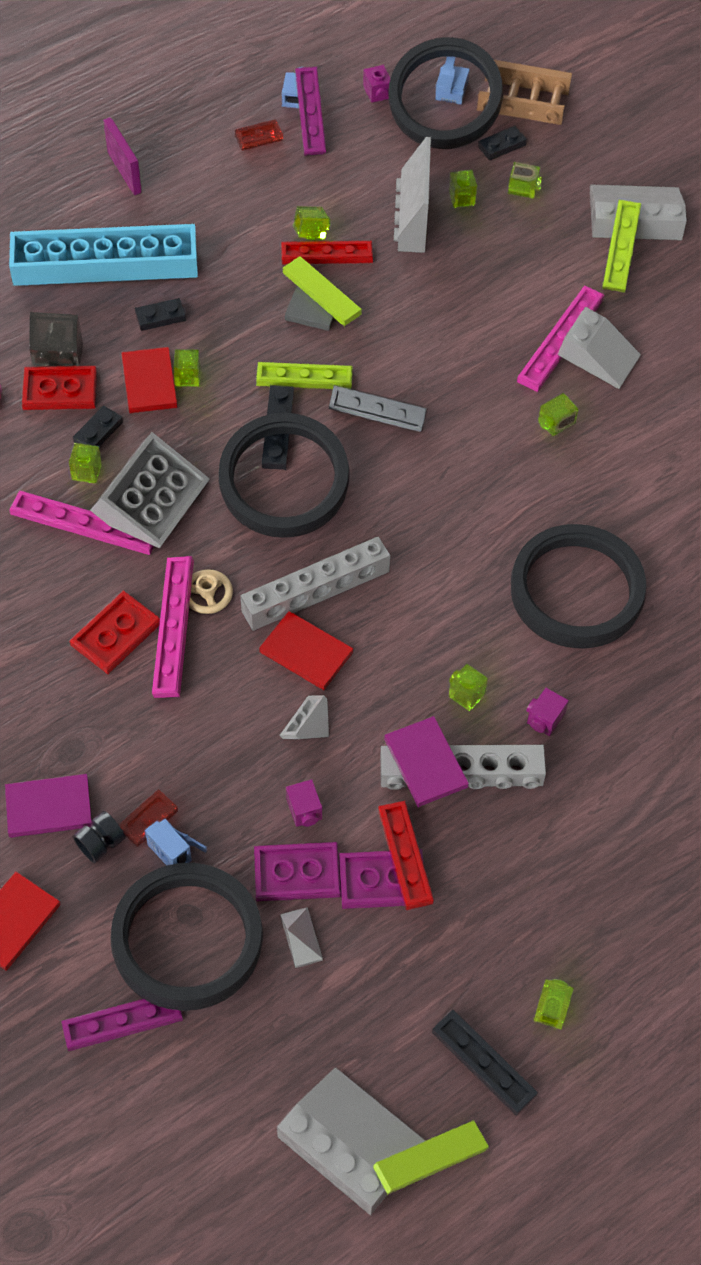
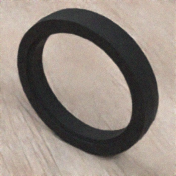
(446, 48)
(284, 424)
(588, 537)
(179, 876)

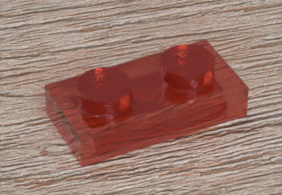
(258, 134)
(154, 809)

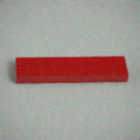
(328, 252)
(405, 855)

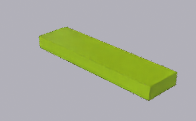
(621, 246)
(322, 291)
(303, 375)
(430, 1157)

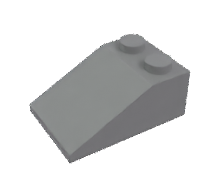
(599, 348)

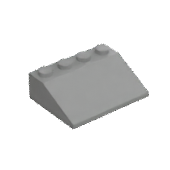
(413, 201)
(660, 214)
(150, 492)
(344, 1135)

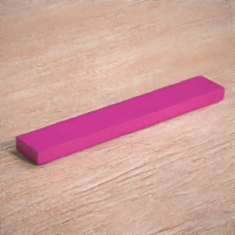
(547, 356)
(73, 520)
(173, 627)

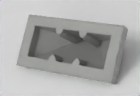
(309, 720)
(301, 937)

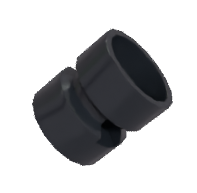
(99, 836)

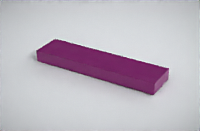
(310, 111)
(116, 1023)

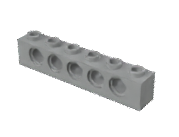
(315, 583)
(475, 758)

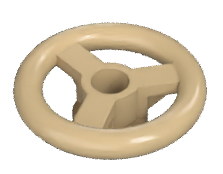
(210, 579)

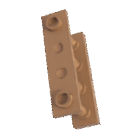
(536, 79)

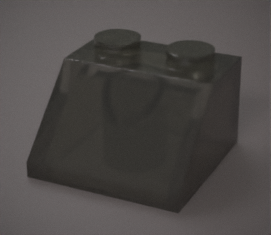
(55, 339)

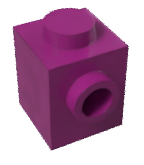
(376, 83)
(546, 711)
(304, 803)

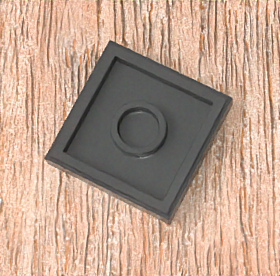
(307, 312)

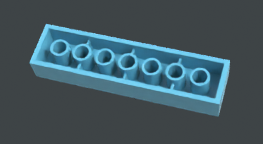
(103, 254)

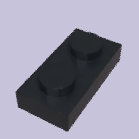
(502, 143)
(160, 314)
(99, 427)

